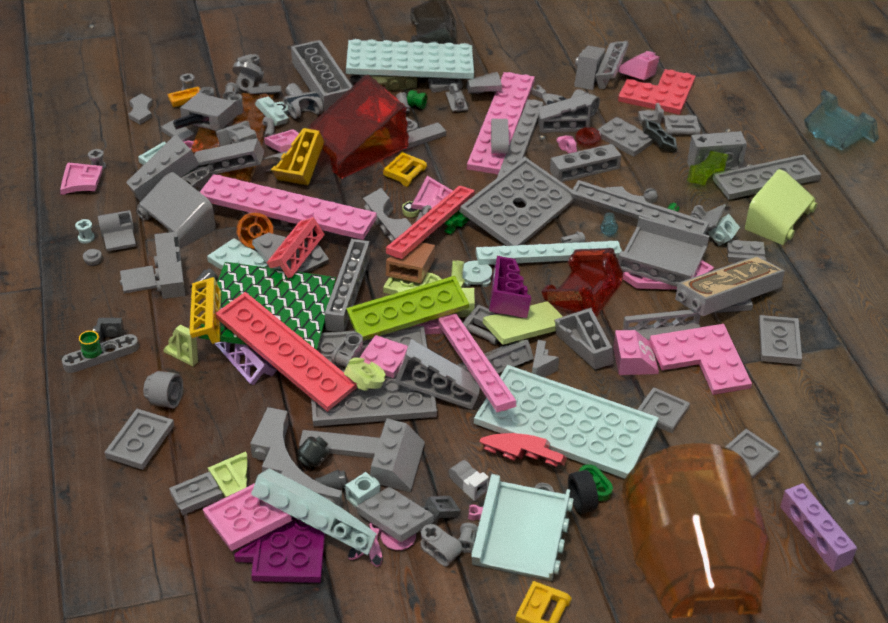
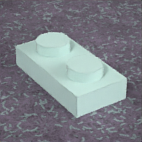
(270, 109)

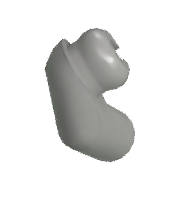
(249, 58)
(269, 122)

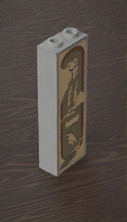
(729, 285)

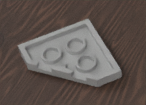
(269, 243)

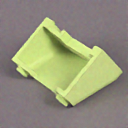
(778, 208)

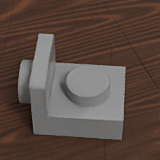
(655, 115)

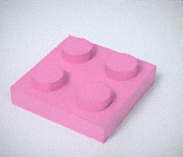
(385, 354)

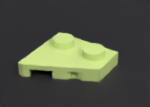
(183, 346)
(231, 474)

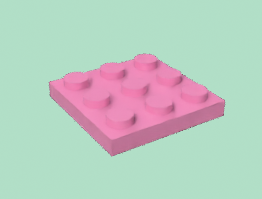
(244, 518)

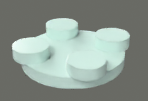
(477, 274)

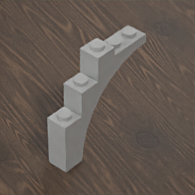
(269, 445)

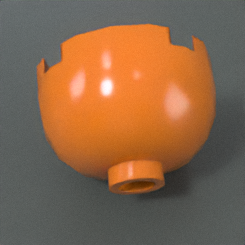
(253, 226)

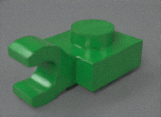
(457, 219)

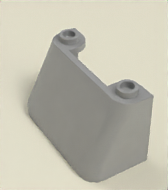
(179, 209)

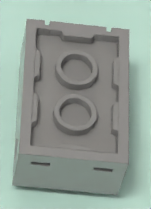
(729, 142)

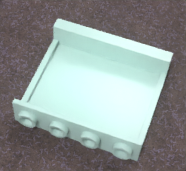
(521, 529)

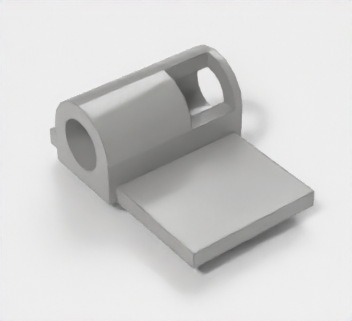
(117, 230)

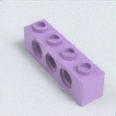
(818, 527)

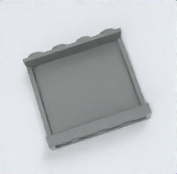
(663, 252)

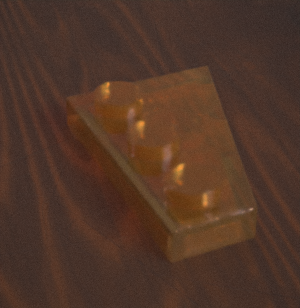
(205, 140)

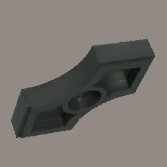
(659, 135)

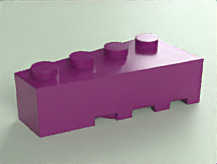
(507, 290)

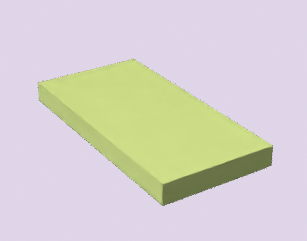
(513, 328)

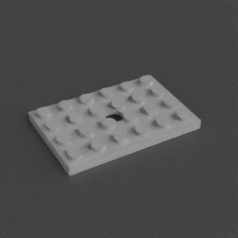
(524, 182)

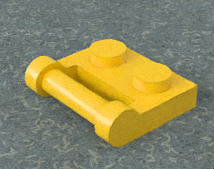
(401, 164)
(537, 602)

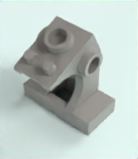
(236, 133)

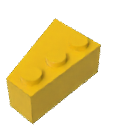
(300, 159)

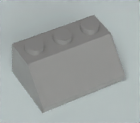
(397, 456)

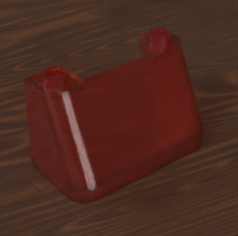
(591, 282)

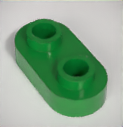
(603, 485)

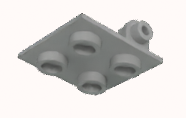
(711, 216)

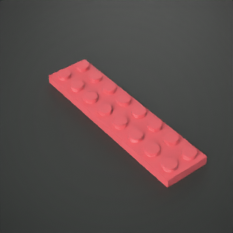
(286, 351)

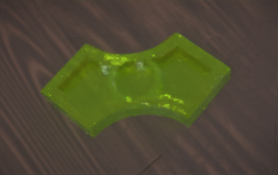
(713, 163)

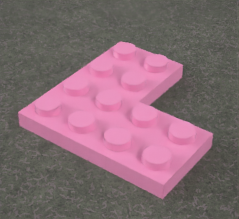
(710, 349)

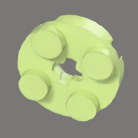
(365, 374)

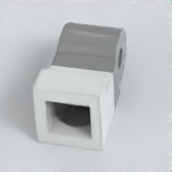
(469, 479)

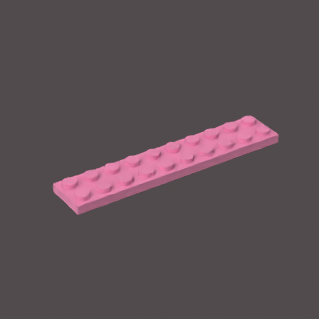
(505, 105)
(288, 206)

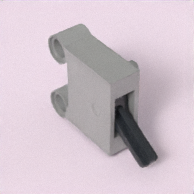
(209, 111)

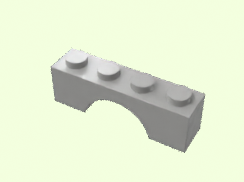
(381, 204)

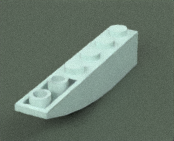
(313, 509)

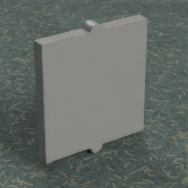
(138, 279)

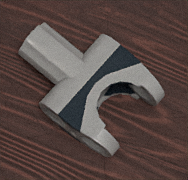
(299, 101)

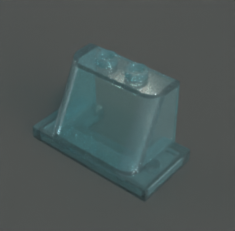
(837, 125)

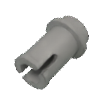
(402, 98)
(577, 237)

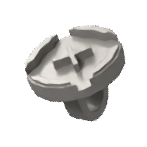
(248, 72)

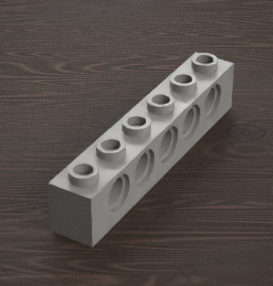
(347, 285)

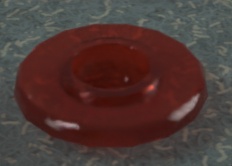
(593, 133)

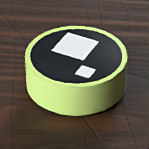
(408, 211)

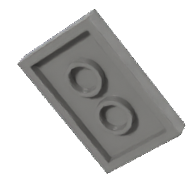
(625, 136)
(780, 339)
(139, 439)
(395, 514)

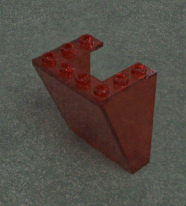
(362, 127)

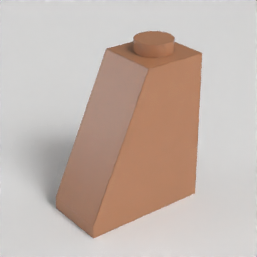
(413, 265)

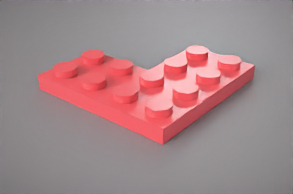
(670, 92)

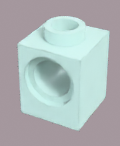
(724, 230)
(361, 489)

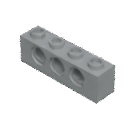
(585, 163)

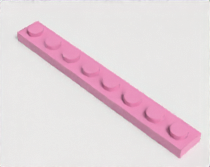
(477, 363)

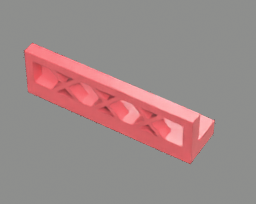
(294, 241)

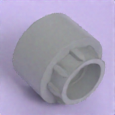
(164, 389)

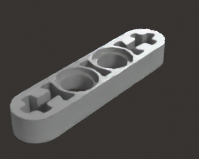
(122, 341)

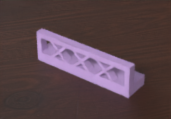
(252, 358)

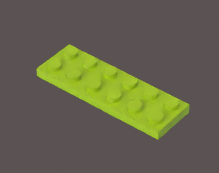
(408, 308)

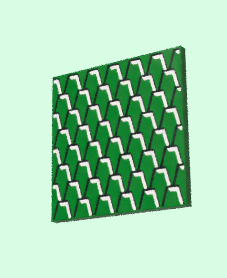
(294, 300)

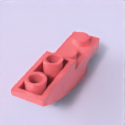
(516, 444)

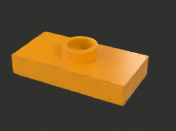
(181, 97)

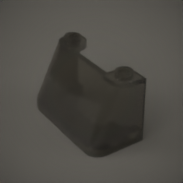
(434, 23)

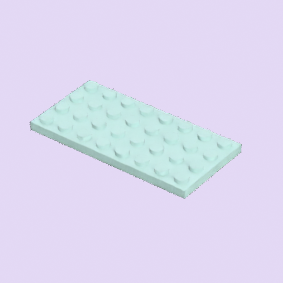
(410, 59)
(572, 421)

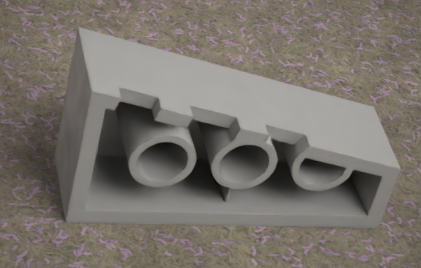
(172, 157)
(436, 376)

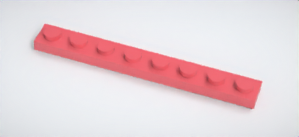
(429, 222)

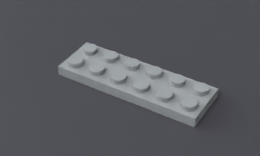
(751, 179)

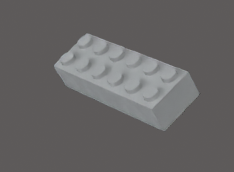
(320, 72)

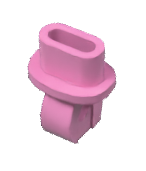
(567, 143)

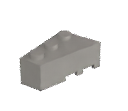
(587, 66)
(565, 115)
(169, 265)
(586, 337)

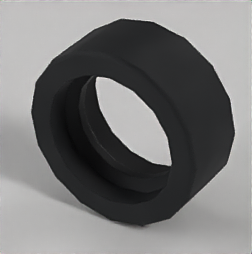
(583, 491)

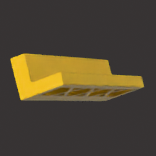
(210, 306)

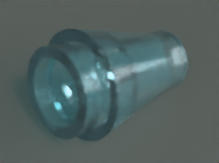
(609, 225)

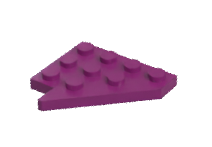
(286, 554)

